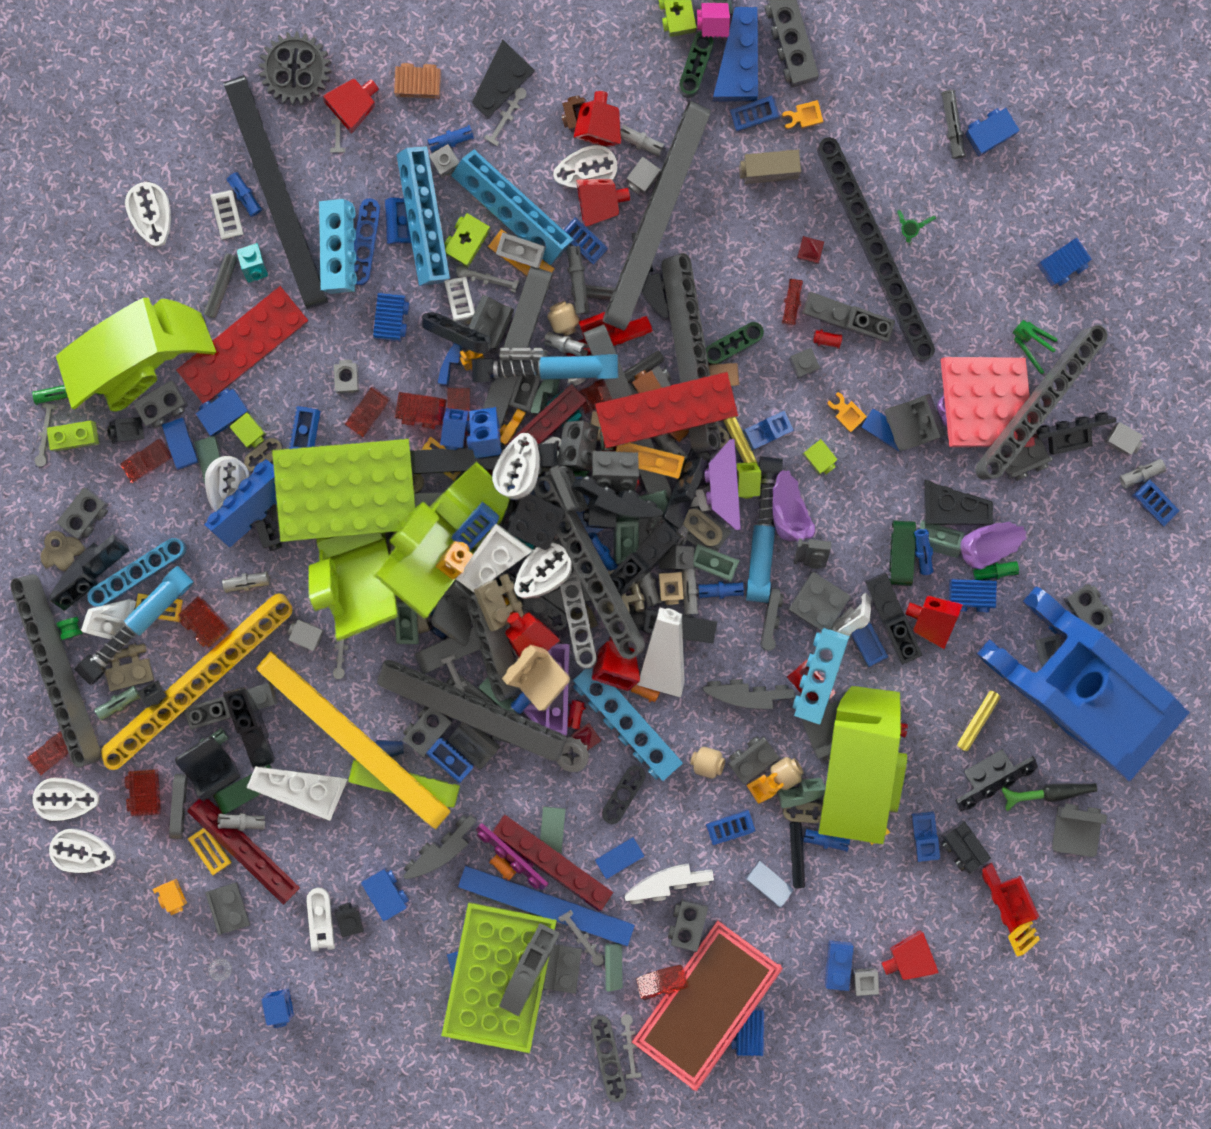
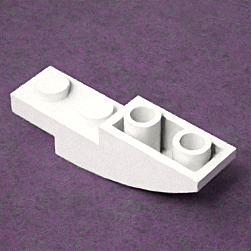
(657, 884)

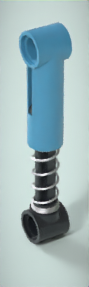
(547, 368)
(763, 534)
(171, 588)

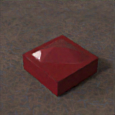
(810, 250)
(587, 735)

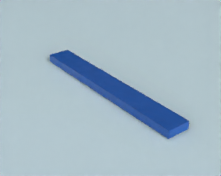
(545, 905)

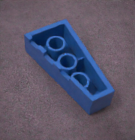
(739, 64)
(245, 505)

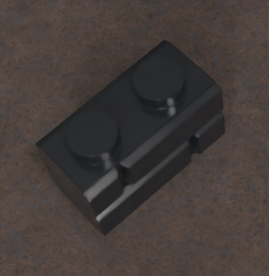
(965, 847)

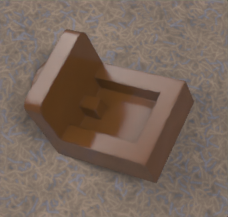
(570, 116)

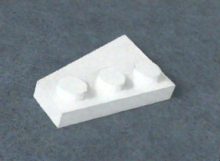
(493, 557)

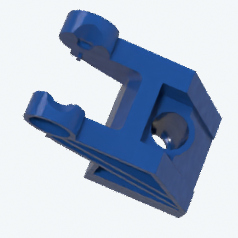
(1093, 690)

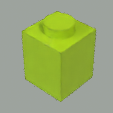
(248, 431)
(820, 457)
(748, 479)

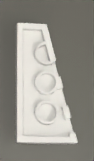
(302, 790)

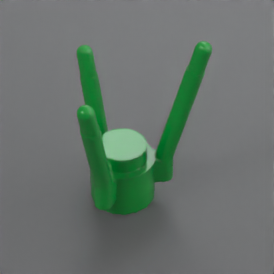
(911, 227)
(1025, 332)

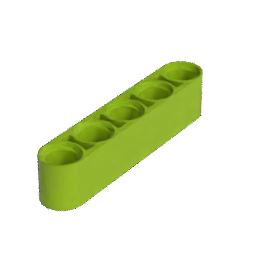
(440, 789)

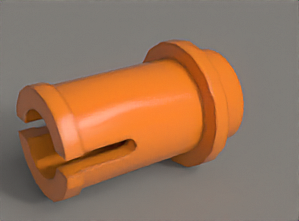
(650, 694)
(503, 867)

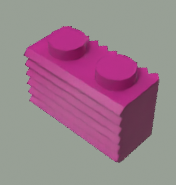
(713, 19)

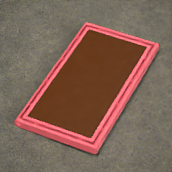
(701, 1020)

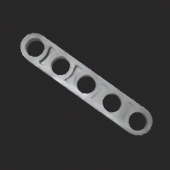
(581, 624)

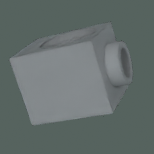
(444, 161)
(642, 176)
(350, 386)
(1124, 439)
(305, 634)
(865, 981)

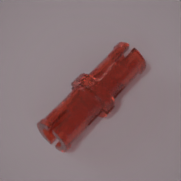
(792, 301)

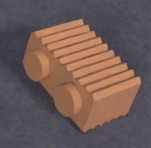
(417, 81)

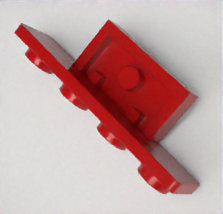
(634, 329)
(1011, 898)

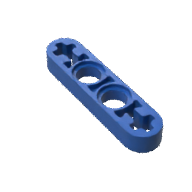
(368, 242)

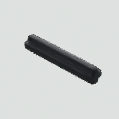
(797, 855)

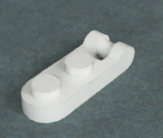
(320, 919)

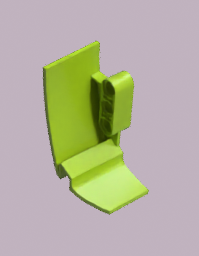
(126, 348)
(428, 533)
(348, 585)
(864, 766)

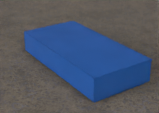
(869, 645)
(619, 857)

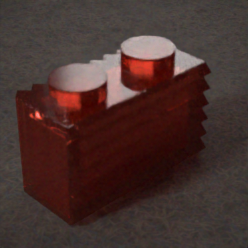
(420, 408)
(203, 622)
(144, 792)

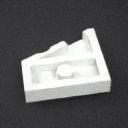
(107, 619)
(854, 619)

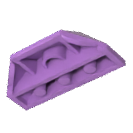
(724, 486)
(556, 714)

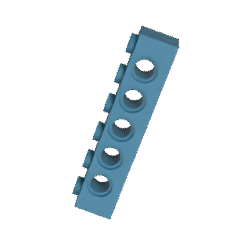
(511, 205)
(423, 216)
(669, 761)

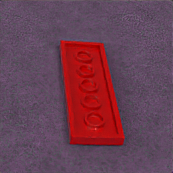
(243, 345)
(666, 410)

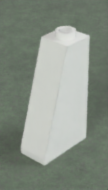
(664, 657)

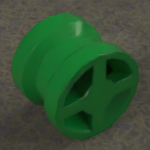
(69, 628)

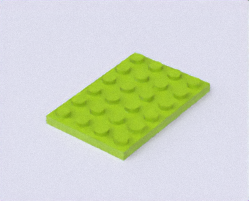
(343, 489)
(485, 963)

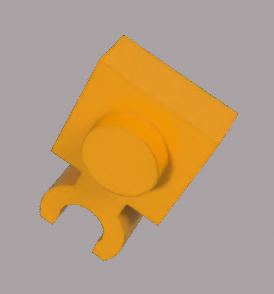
(807, 115)
(467, 357)
(849, 415)
(508, 431)
(764, 787)

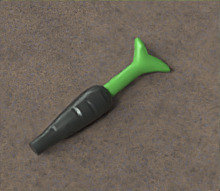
(1049, 793)

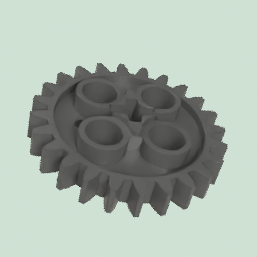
(315, 68)

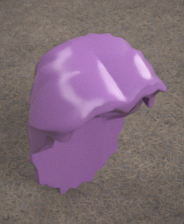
(789, 510)
(991, 544)

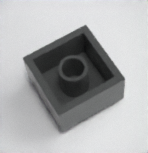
(818, 602)

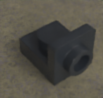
(125, 430)
(265, 533)
(152, 694)
(349, 919)

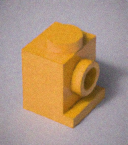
(454, 559)
(171, 896)

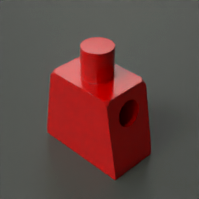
(351, 102)
(598, 122)
(599, 199)
(935, 619)
(529, 631)
(615, 669)
(911, 958)

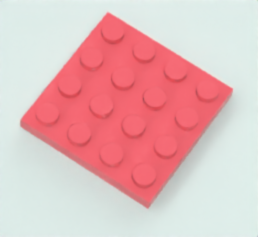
(982, 398)

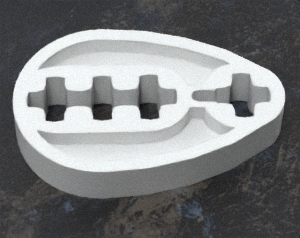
(586, 156)
(160, 206)
(528, 473)
(214, 479)
(553, 579)
(60, 810)
(80, 838)

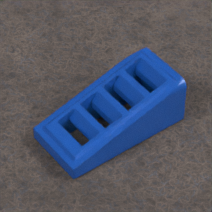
(766, 118)
(589, 235)
(1137, 495)
(487, 514)
(748, 820)

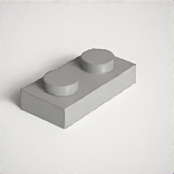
(520, 250)

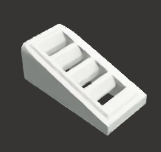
(223, 195)
(466, 318)

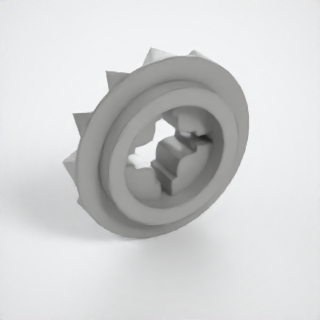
(580, 761)

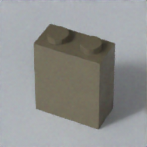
(770, 166)

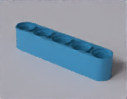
(126, 573)

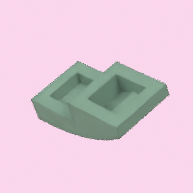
(547, 388)
(806, 792)
(553, 827)

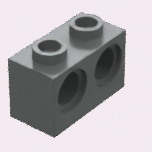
(158, 399)
(577, 445)
(78, 508)
(1094, 605)
(431, 734)
(694, 925)

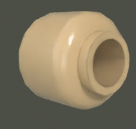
(563, 318)
(708, 762)
(788, 772)

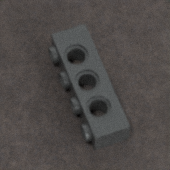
(794, 74)

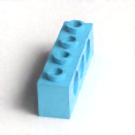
(329, 214)
(814, 710)

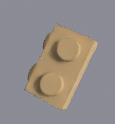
(537, 676)

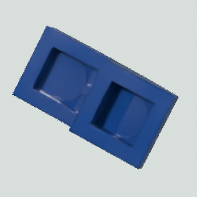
(452, 358)
(877, 425)
(767, 430)
(180, 443)
(925, 836)

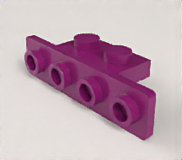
(518, 864)

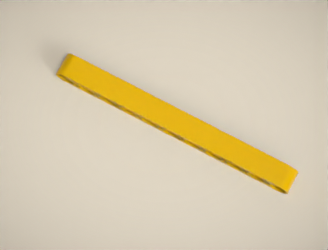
(194, 691)
(353, 740)

